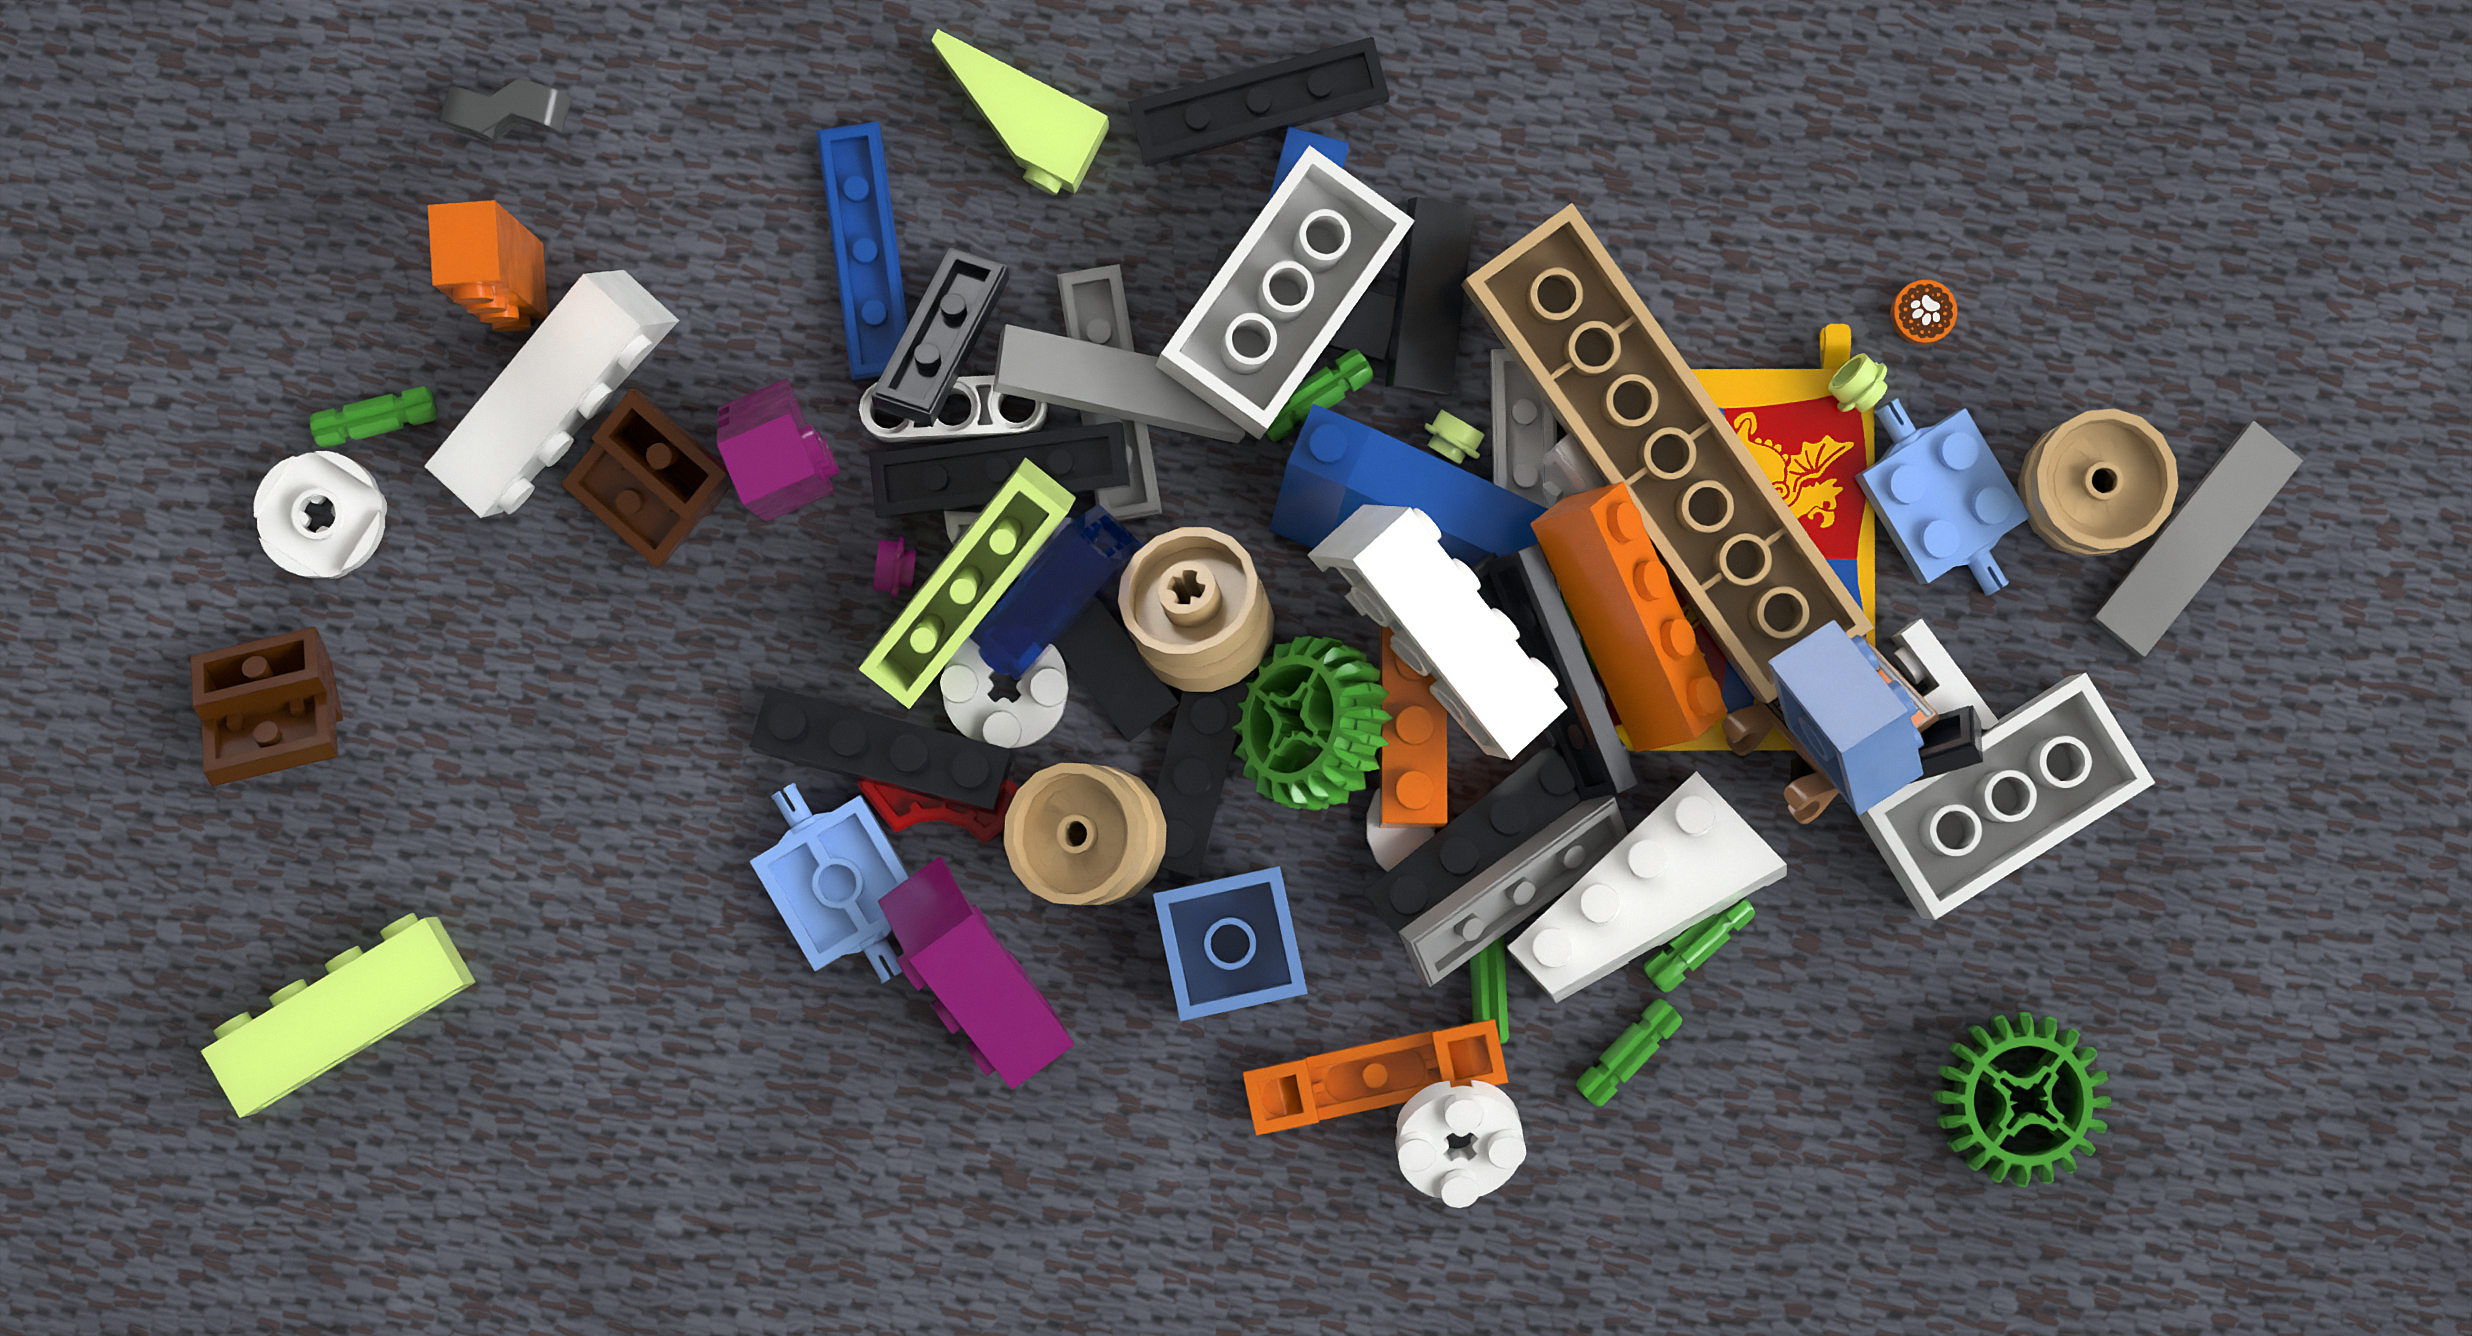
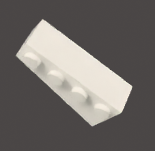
(550, 391)
(1443, 625)
(1658, 881)

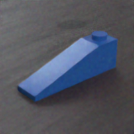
(1349, 464)

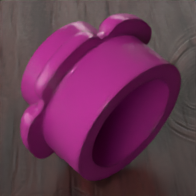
(893, 567)

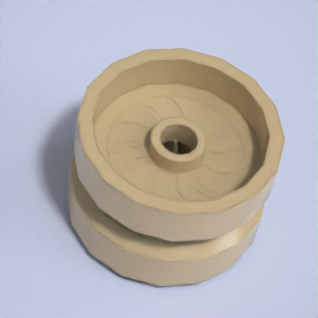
(2128, 459)
(1196, 609)
(1080, 800)

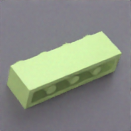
(967, 583)
(337, 1015)

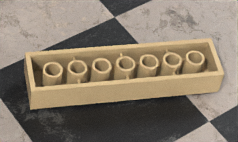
(1654, 426)

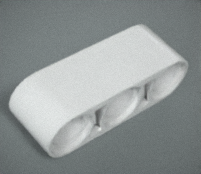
(983, 422)

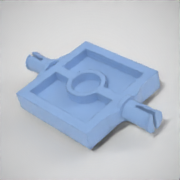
(1942, 496)
(829, 881)

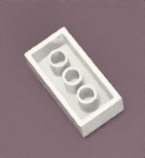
(1284, 292)
(2039, 782)

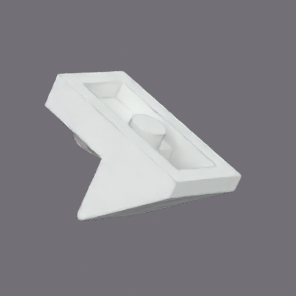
(1925, 659)

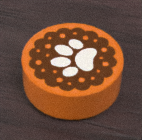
(1923, 312)

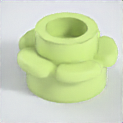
(1858, 383)
(1453, 437)

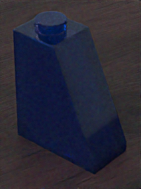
(1055, 592)

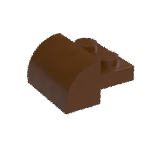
(648, 478)
(265, 706)

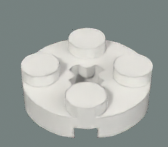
(284, 525)
(1003, 723)
(1464, 1172)

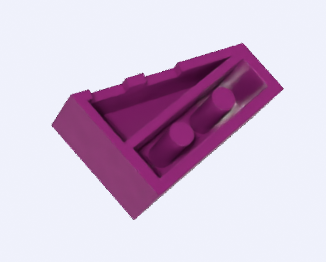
(773, 452)
(972, 976)

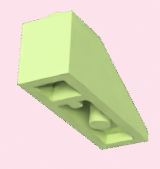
(1036, 123)

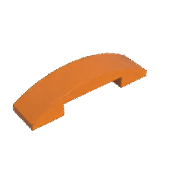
(1372, 1075)

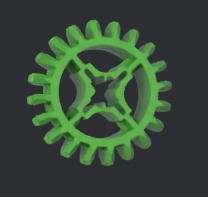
(1311, 723)
(2004, 1121)

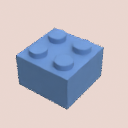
(1848, 715)
(1230, 943)

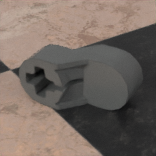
(512, 105)

